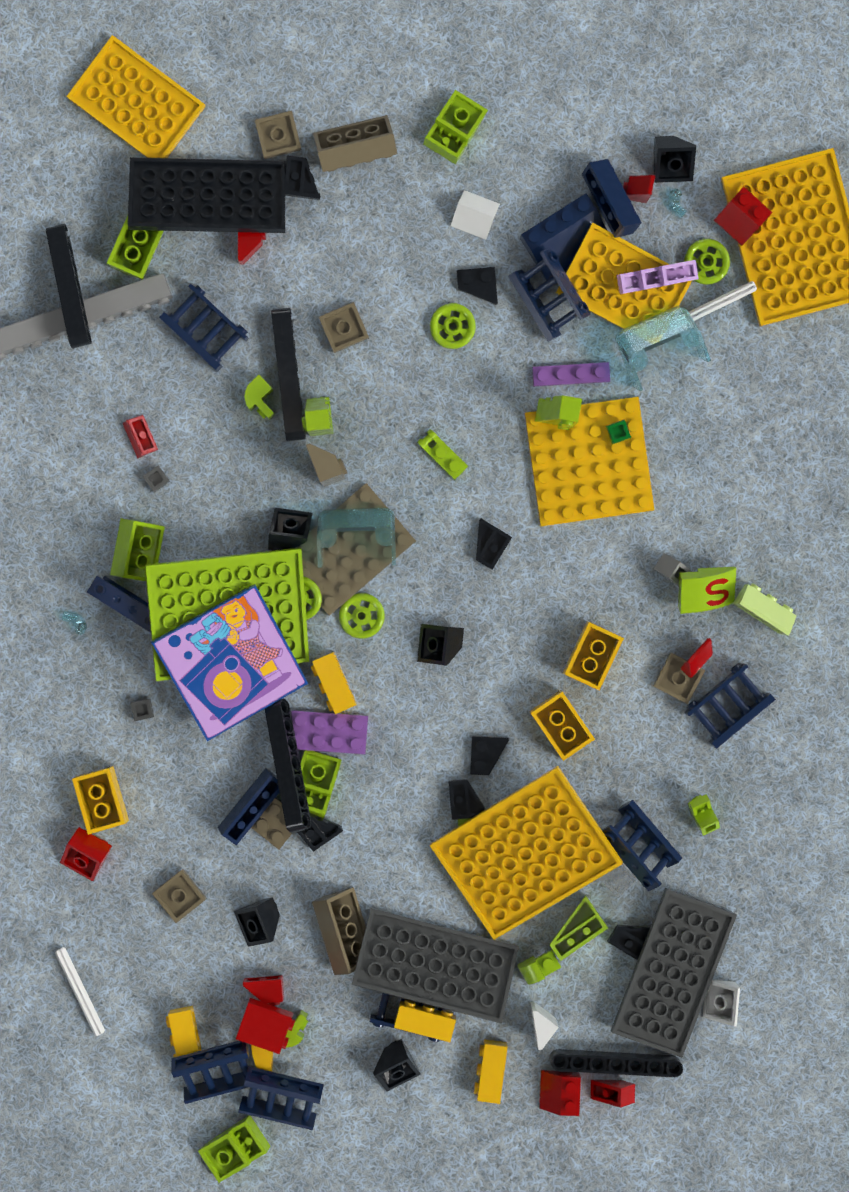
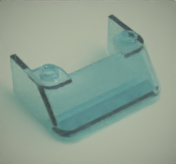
(653, 332)
(344, 520)

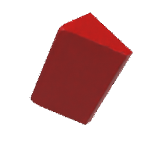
(140, 436)
(698, 659)

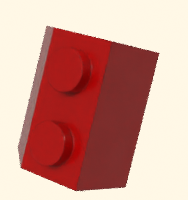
(742, 216)
(85, 853)
(560, 1092)

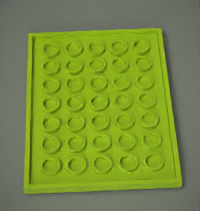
(190, 587)

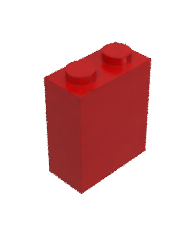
(265, 1026)

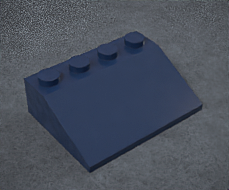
(562, 232)

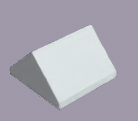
(474, 214)
(722, 1002)
(544, 1025)

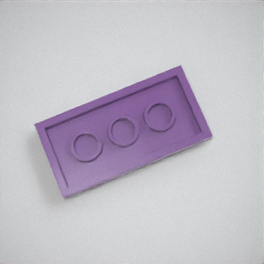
(330, 732)

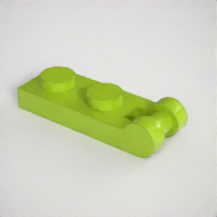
(443, 454)

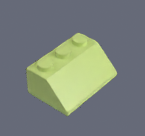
(765, 609)

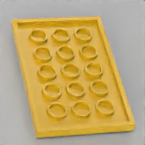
(135, 100)
(595, 279)

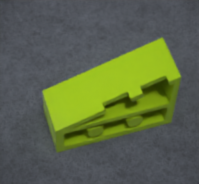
(559, 411)
(318, 417)
(578, 930)

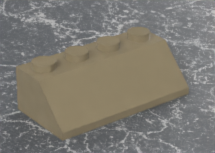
(355, 143)
(326, 465)
(341, 928)

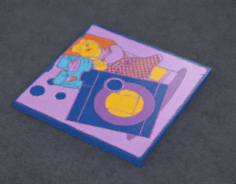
(230, 662)

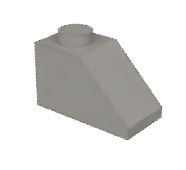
(670, 568)

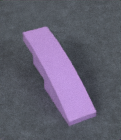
(657, 277)

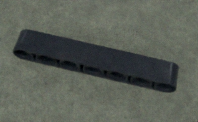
(68, 286)
(288, 374)
(287, 766)
(623, 1068)

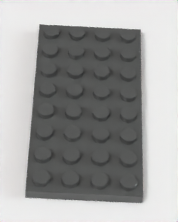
(435, 966)
(673, 972)

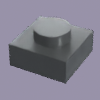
(156, 478)
(142, 709)

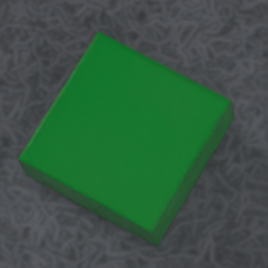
(618, 432)

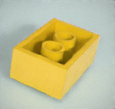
(593, 655)
(562, 725)
(100, 800)

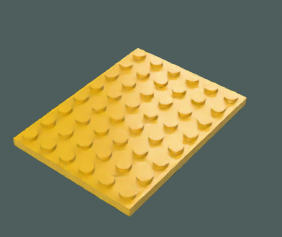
(804, 245)
(526, 853)

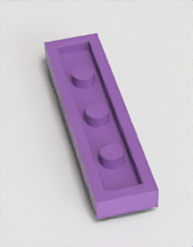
(571, 374)

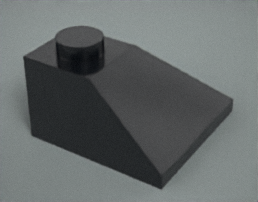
(673, 159)
(288, 529)
(439, 643)
(258, 921)
(395, 1066)

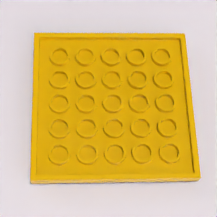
(582, 472)

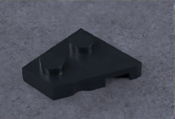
(299, 179)
(479, 283)
(490, 544)
(485, 753)
(464, 800)
(319, 832)
(629, 939)

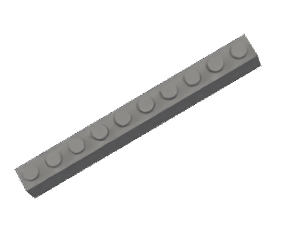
(98, 309)

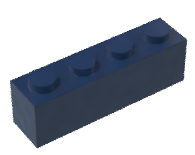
(611, 198)
(250, 807)

